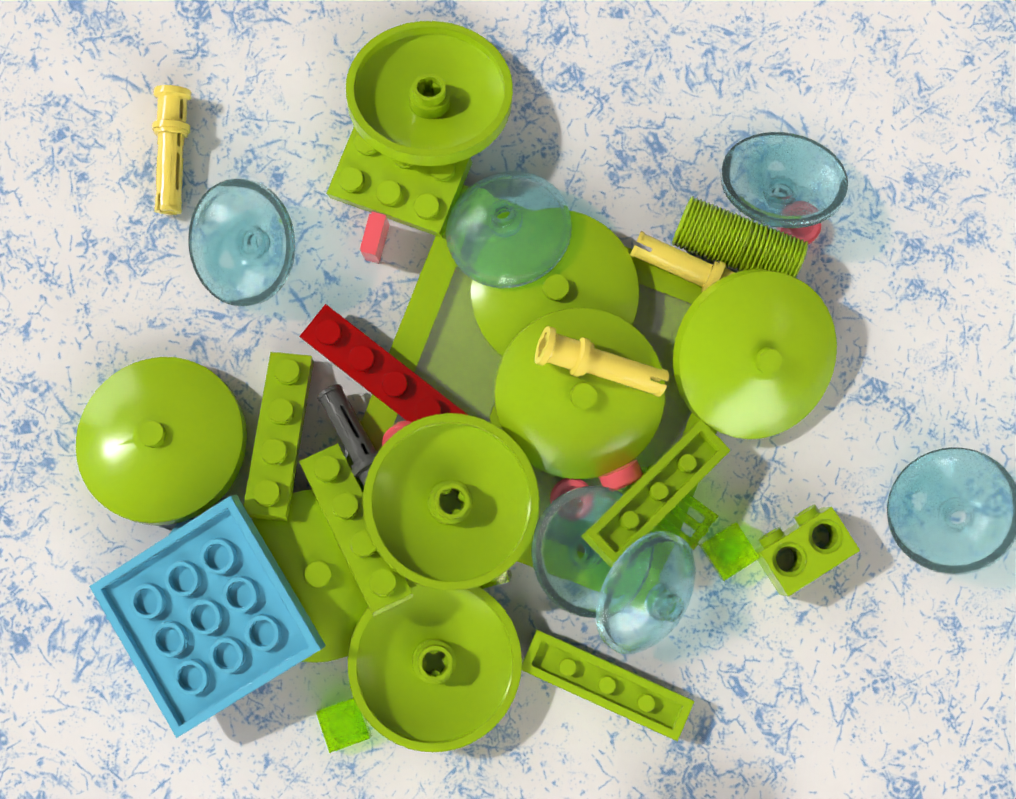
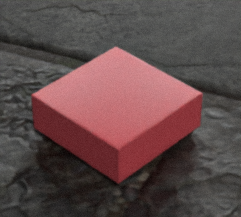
(374, 237)

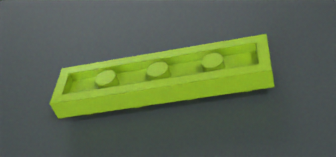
(278, 436)
(656, 492)
(343, 509)
(607, 685)

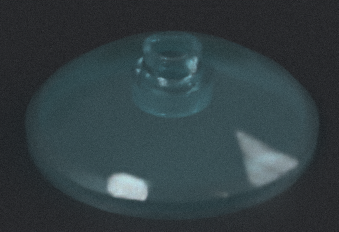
(784, 180)
(226, 246)
(512, 248)
(947, 483)
(563, 576)
(646, 592)

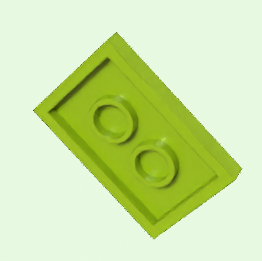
(399, 190)

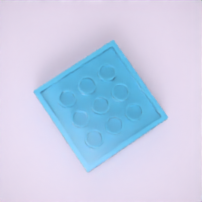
(207, 615)

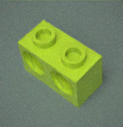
(809, 560)

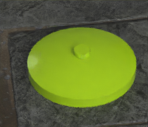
(429, 93)
(591, 275)
(754, 353)
(573, 422)
(161, 441)
(450, 502)
(316, 573)
(435, 668)

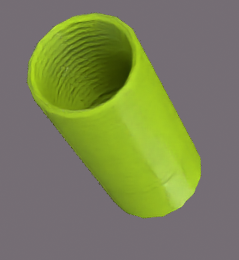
(728, 239)

